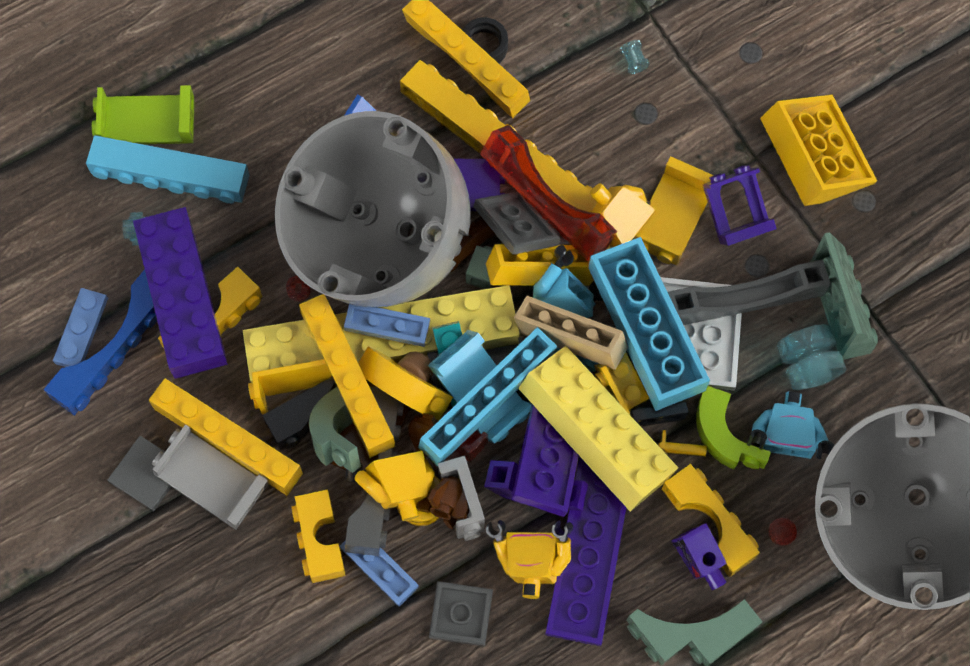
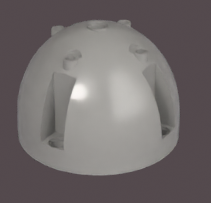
(360, 199)
(879, 538)

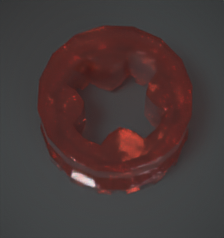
(291, 283)

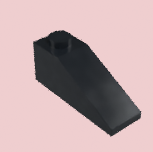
(291, 419)

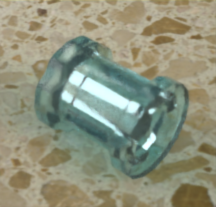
(634, 56)

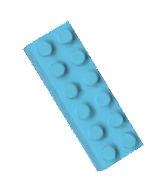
(649, 323)

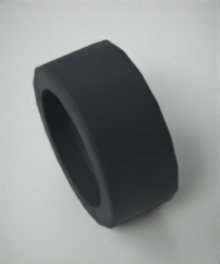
(490, 26)

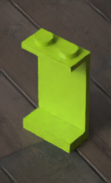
(145, 118)

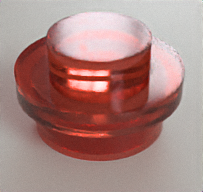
(782, 531)

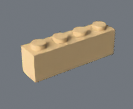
(578, 333)

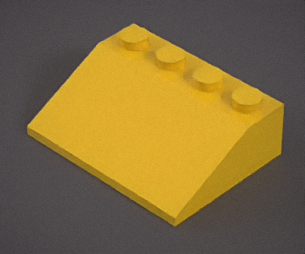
(817, 148)

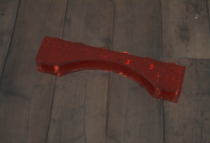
(512, 160)

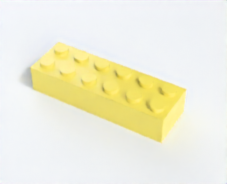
(597, 428)

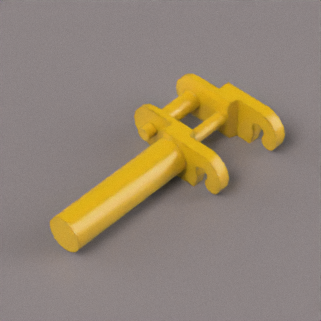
(680, 448)

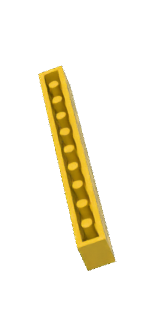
(474, 125)

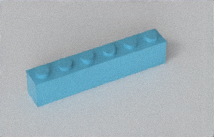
(167, 169)
(486, 397)

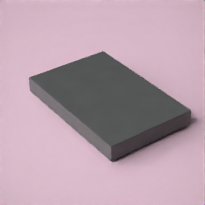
(516, 223)

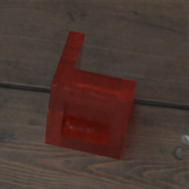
(473, 445)

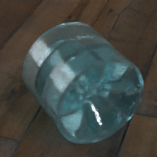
(811, 357)

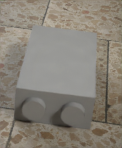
(208, 477)

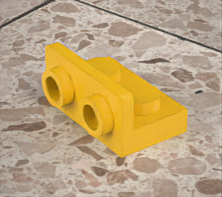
(622, 383)

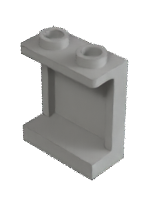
(474, 524)

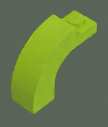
(718, 438)

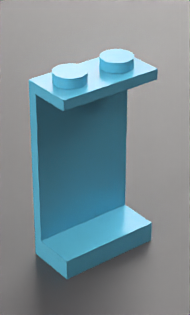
(462, 368)

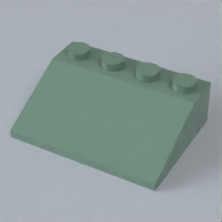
(843, 301)

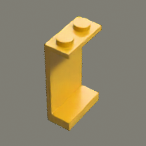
(677, 207)
(286, 380)

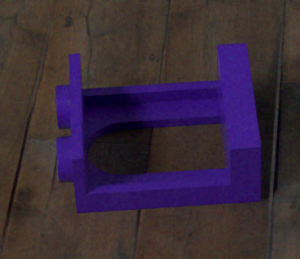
(761, 223)

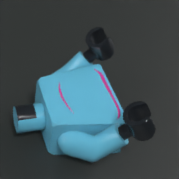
(563, 289)
(790, 430)

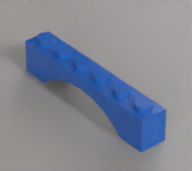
(77, 383)

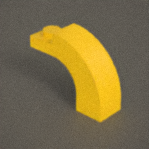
(402, 384)

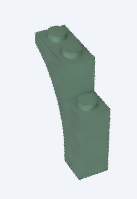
(706, 639)

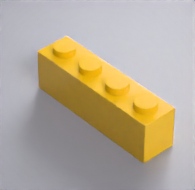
(530, 266)

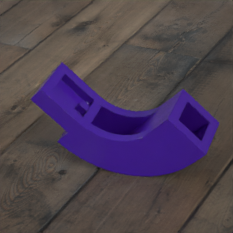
(502, 478)

